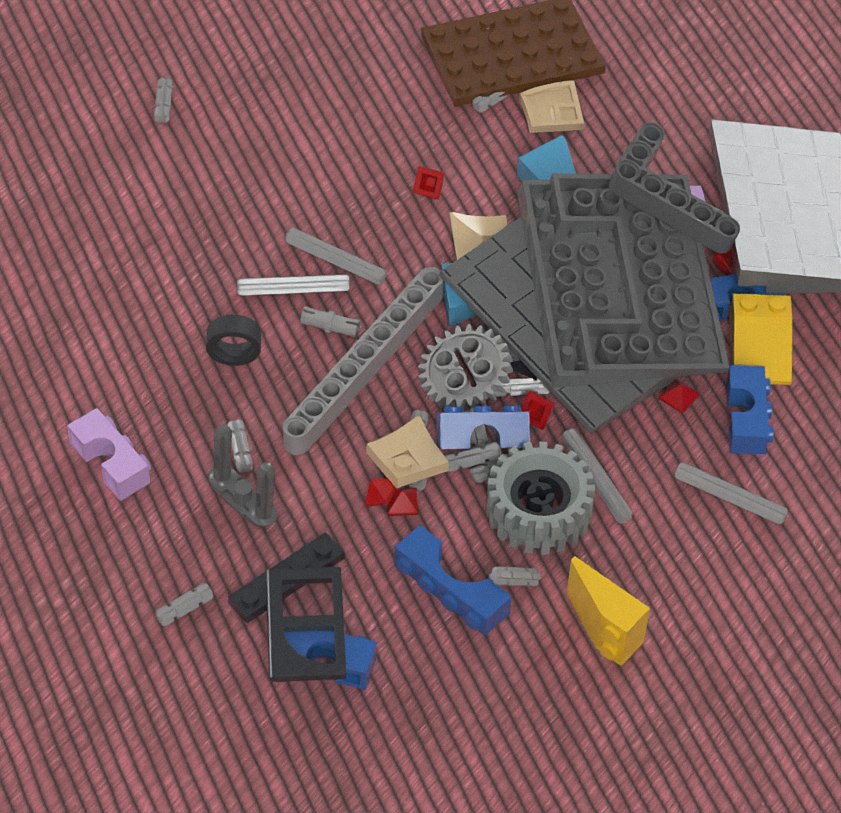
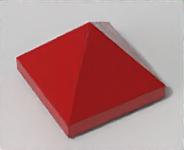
(428, 182)
(724, 262)
(679, 396)
(538, 408)
(379, 492)
(403, 502)

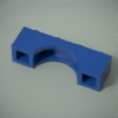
(478, 603)

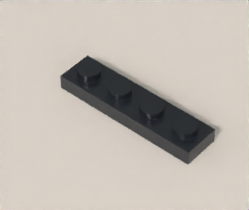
(252, 598)

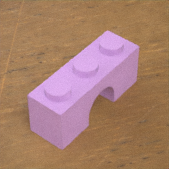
(98, 436)

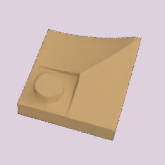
(552, 107)
(473, 230)
(408, 454)

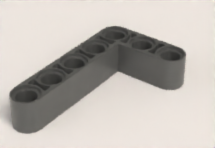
(666, 200)

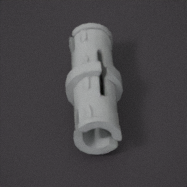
(330, 322)

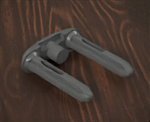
(238, 492)

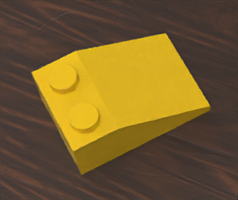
(762, 334)
(608, 612)

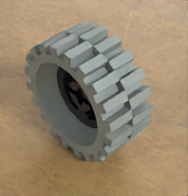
(540, 476)

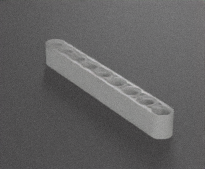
(362, 361)

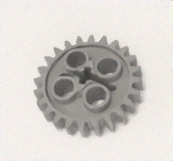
(491, 356)

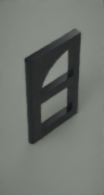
(284, 661)

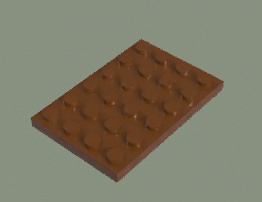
(512, 50)

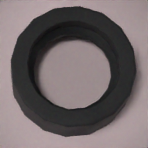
(233, 326)

